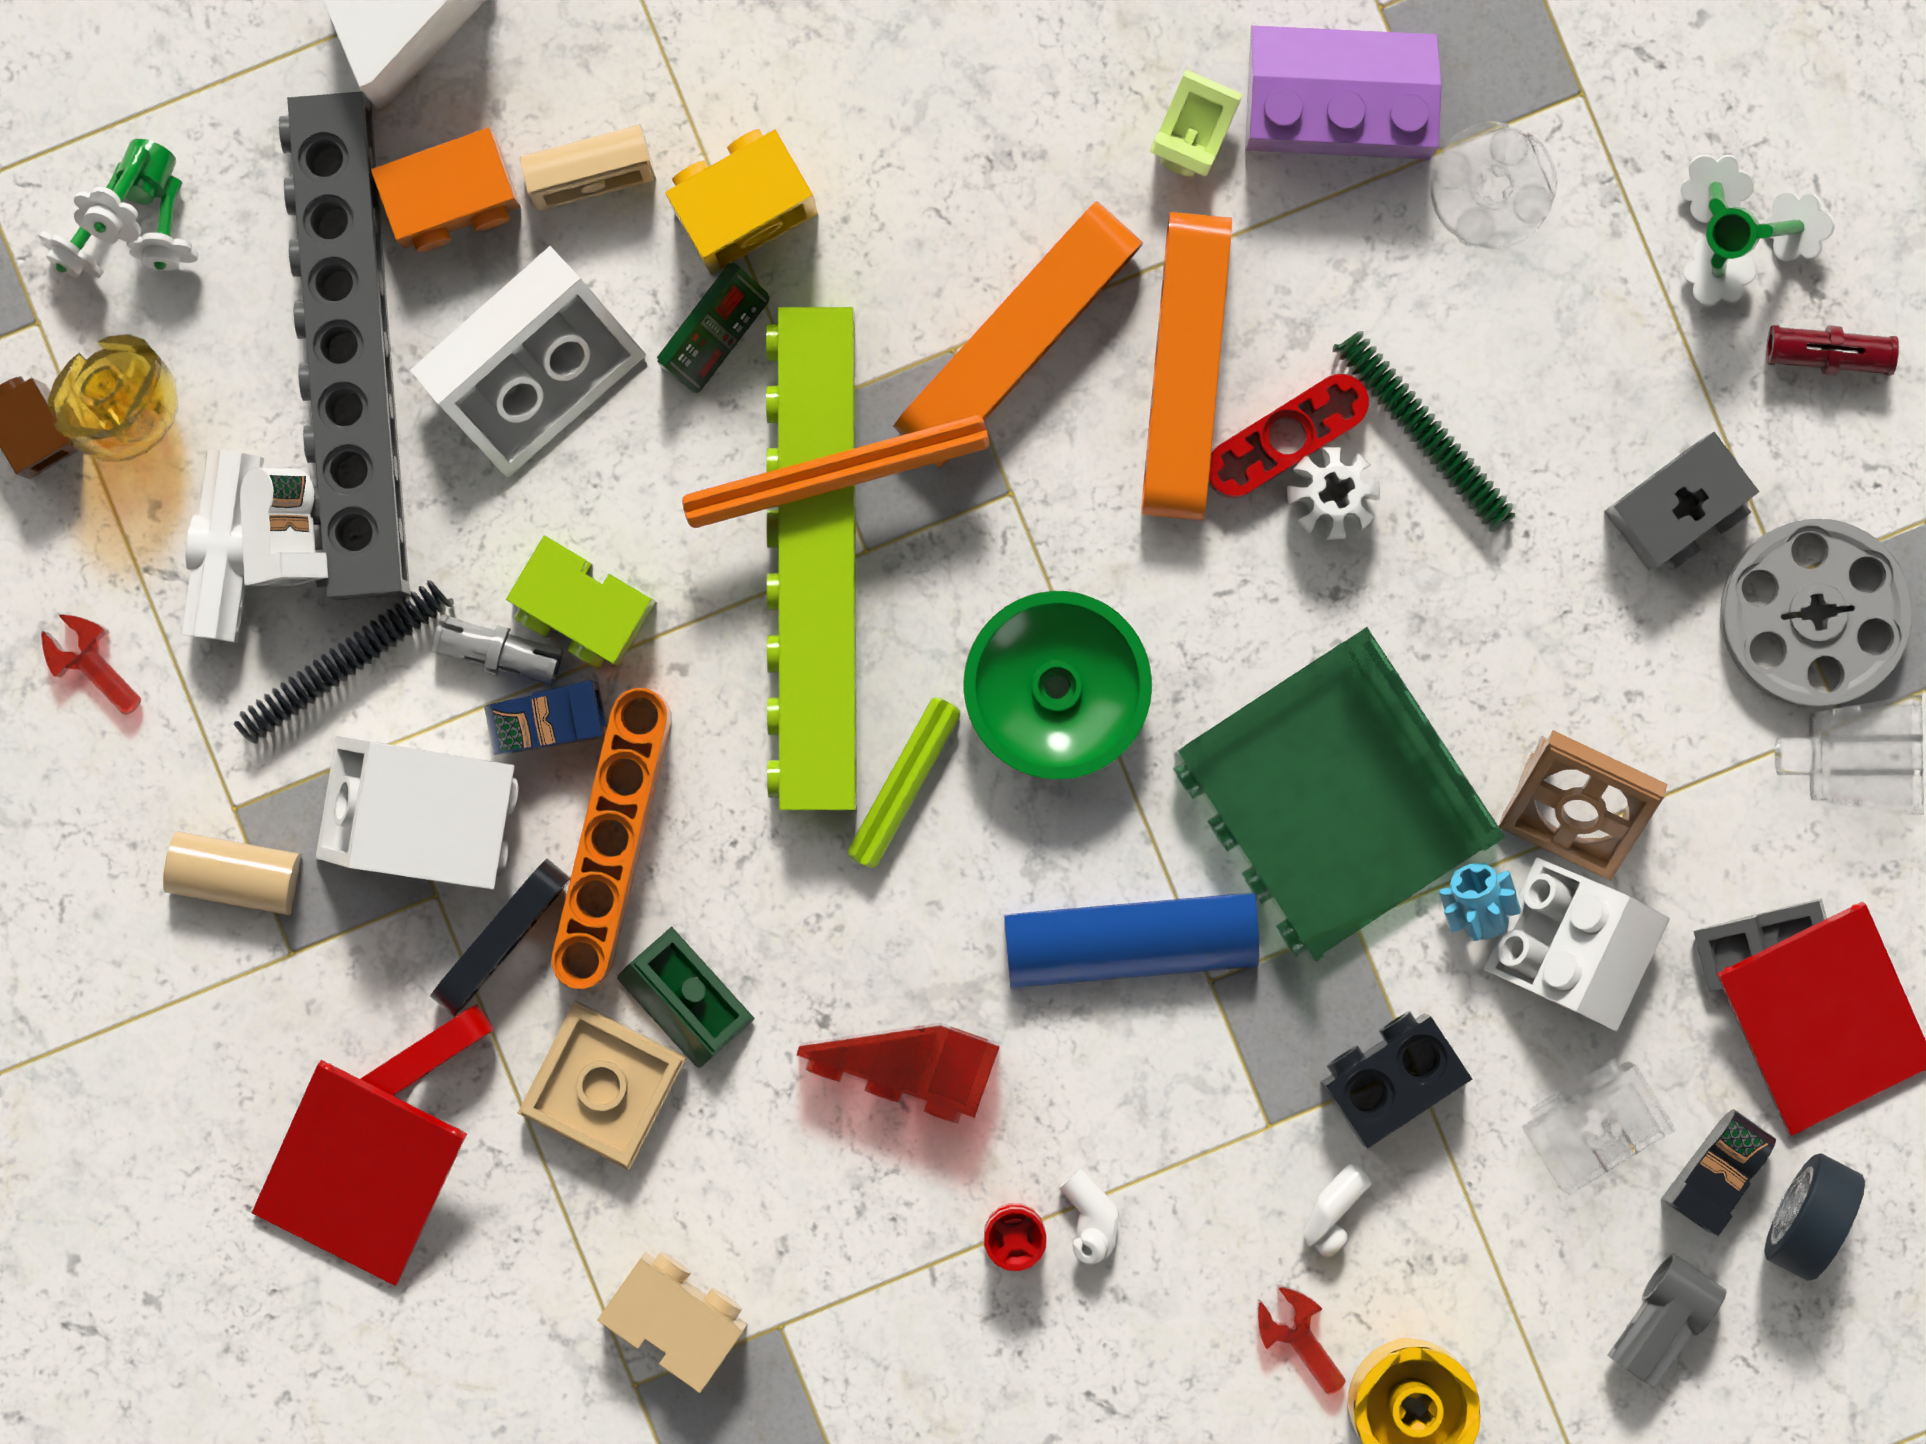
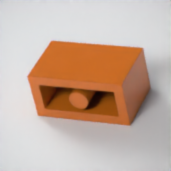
(446, 190)

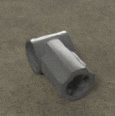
(1675, 1306)

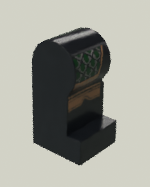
(1720, 1172)

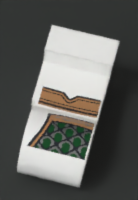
(279, 528)

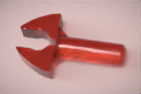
(89, 662)
(1301, 1338)

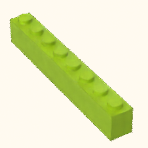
(815, 565)

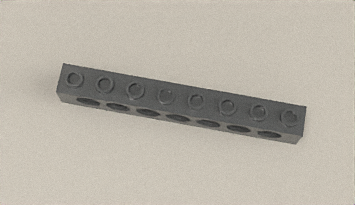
(346, 124)

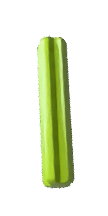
(904, 782)

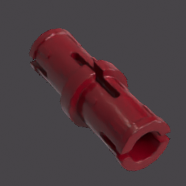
(1872, 353)

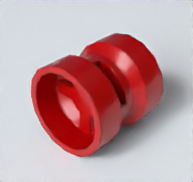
(1012, 1246)

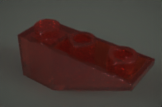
(924, 1061)

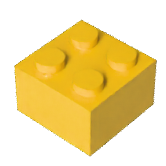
(741, 199)

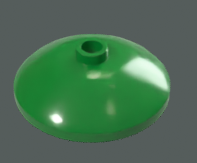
(1068, 638)

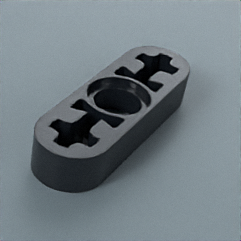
(500, 937)

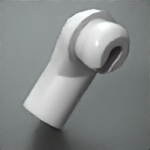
(1331, 1206)

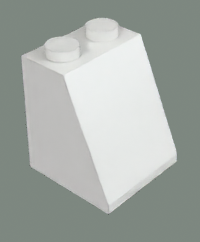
(394, 38)
(416, 813)

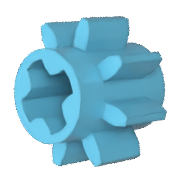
(1480, 901)

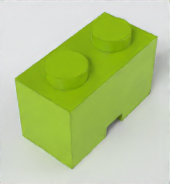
(562, 596)

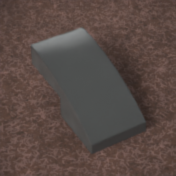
(1744, 937)

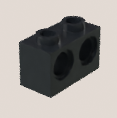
(1403, 1094)

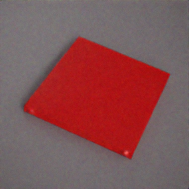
(1826, 1018)
(358, 1172)

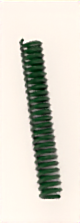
(1424, 430)

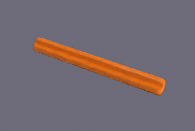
(835, 471)

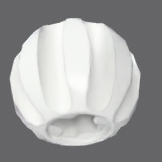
(1338, 475)

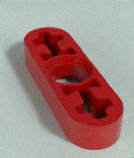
(1317, 398)
(430, 1051)

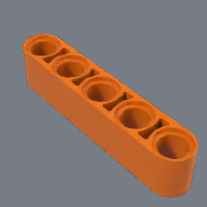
(1026, 323)
(1186, 366)
(590, 861)

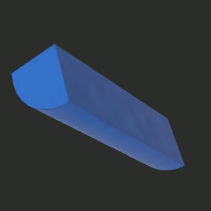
(1132, 940)

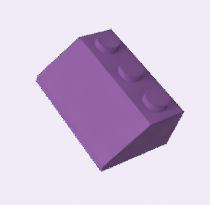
(1343, 92)

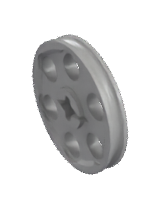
(1838, 634)

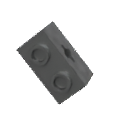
(1714, 481)

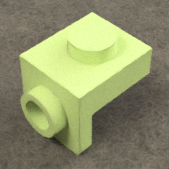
(1195, 125)

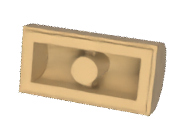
(587, 168)
(231, 872)

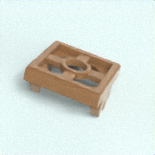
(1594, 854)

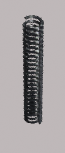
(361, 658)

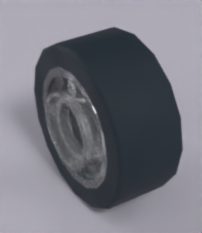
(1814, 1217)

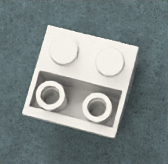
(1577, 944)

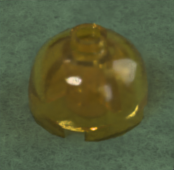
(115, 400)

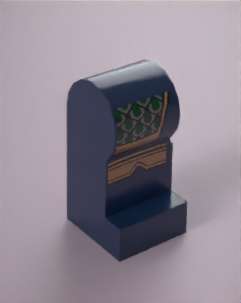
(547, 719)

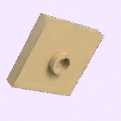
(602, 1085)

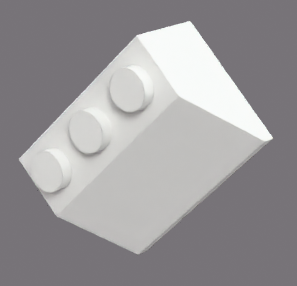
(528, 362)

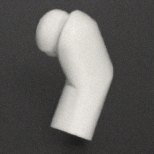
(1096, 1220)

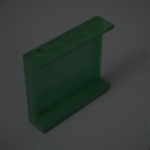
(1336, 795)

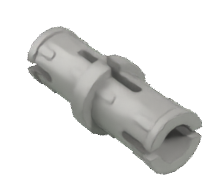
(497, 650)

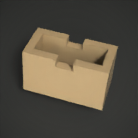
(674, 1317)

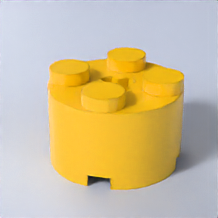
(1409, 1369)

